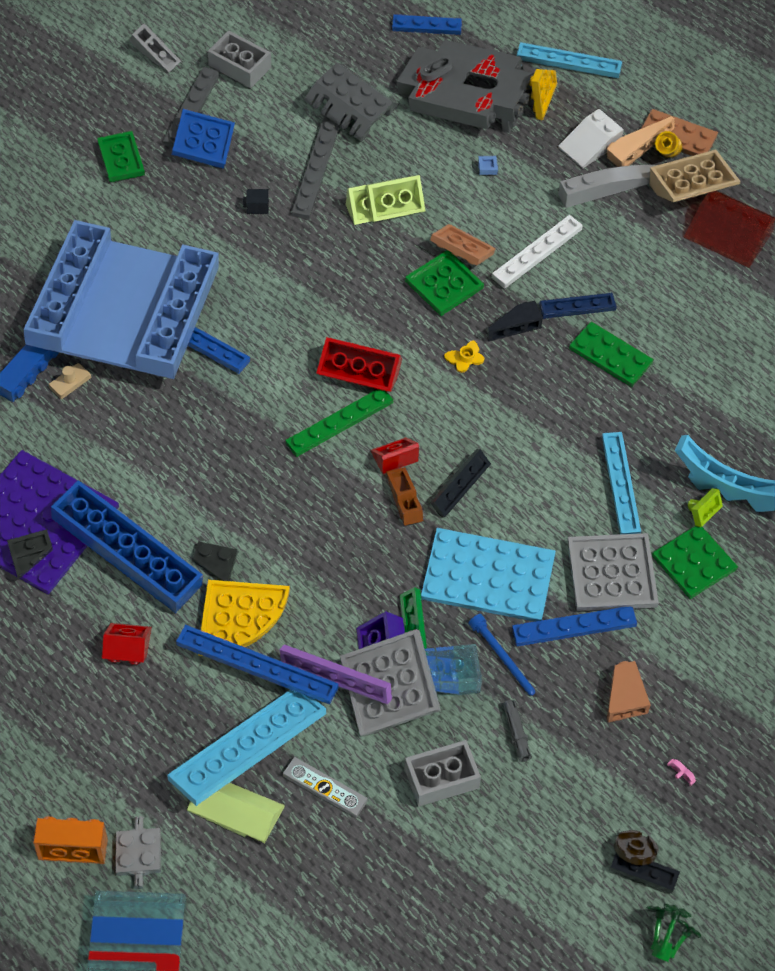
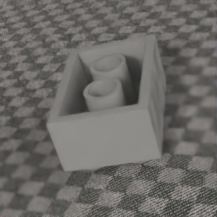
(239, 59)
(442, 773)

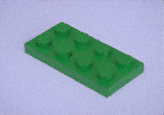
(611, 354)

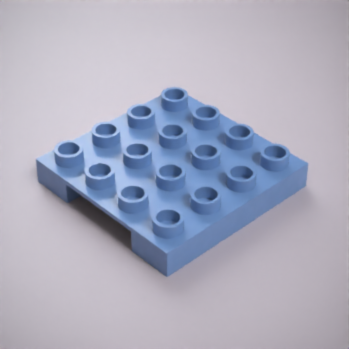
(121, 301)

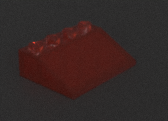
(730, 228)

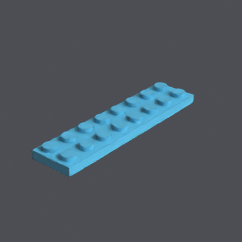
(245, 745)

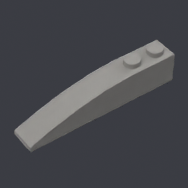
(602, 183)

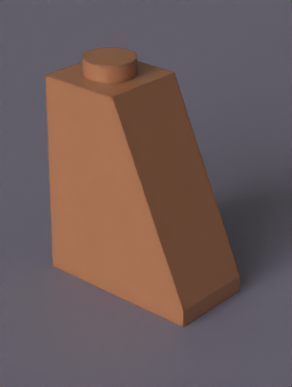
(627, 693)

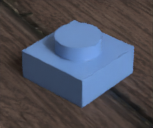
(487, 165)

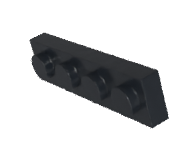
(460, 483)

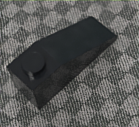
(520, 319)

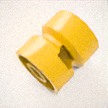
(668, 144)

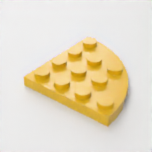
(242, 610)

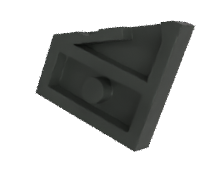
(29, 550)
(215, 559)

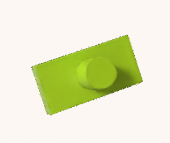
(706, 507)

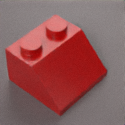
(126, 643)

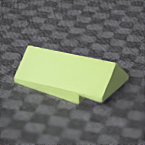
(385, 200)
(240, 811)

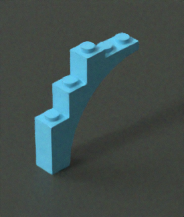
(732, 484)

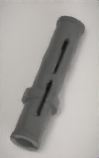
(519, 738)

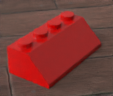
(359, 364)

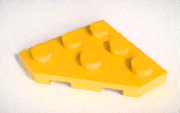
(543, 87)

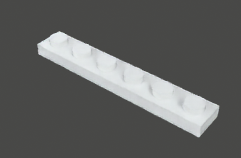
(537, 251)

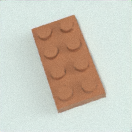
(694, 138)

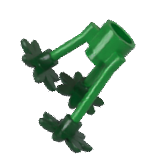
(663, 949)

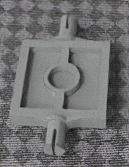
(138, 852)

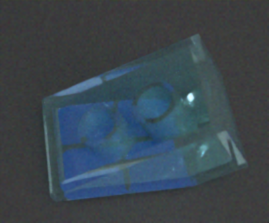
(455, 669)

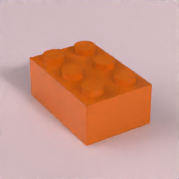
(70, 840)

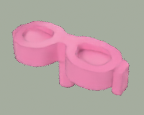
(682, 770)

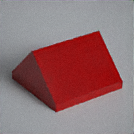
(396, 454)

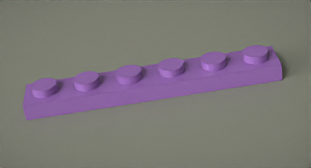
(344, 676)

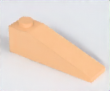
(632, 146)

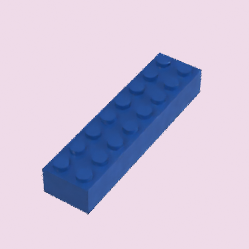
(127, 546)

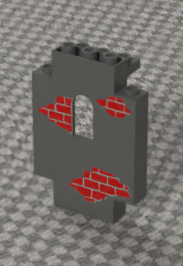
(465, 103)

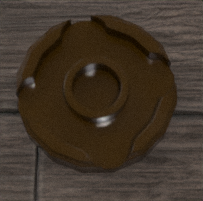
(635, 847)

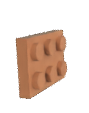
(462, 244)

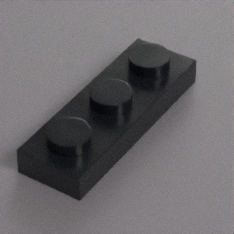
(650, 874)

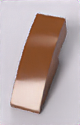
(405, 496)

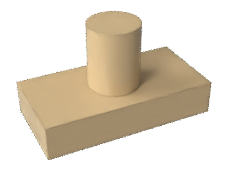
(69, 380)

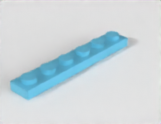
(569, 60)
(621, 483)

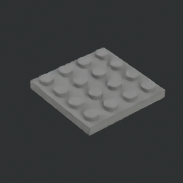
(612, 572)
(406, 667)

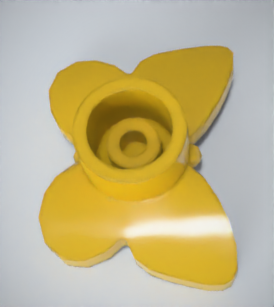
(465, 357)

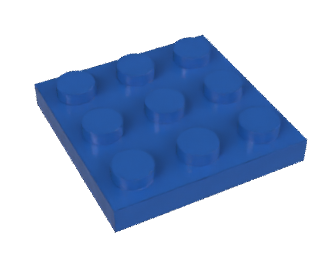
(203, 138)

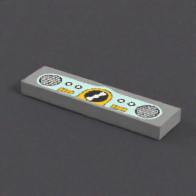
(325, 787)

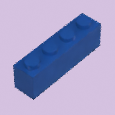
(23, 371)

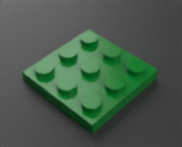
(444, 282)
(694, 561)

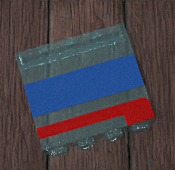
(136, 931)

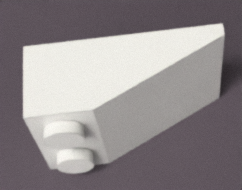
(591, 138)

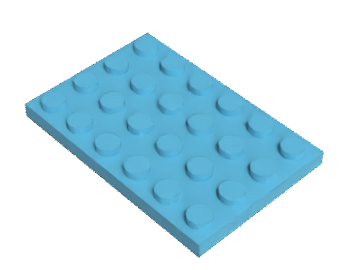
(488, 575)

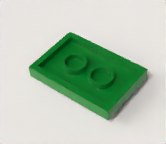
(121, 156)

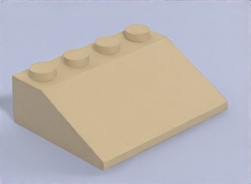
(692, 176)

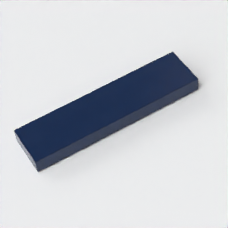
(577, 305)

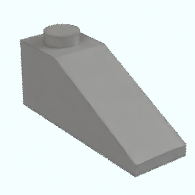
(154, 48)

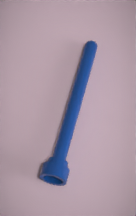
(478, 624)

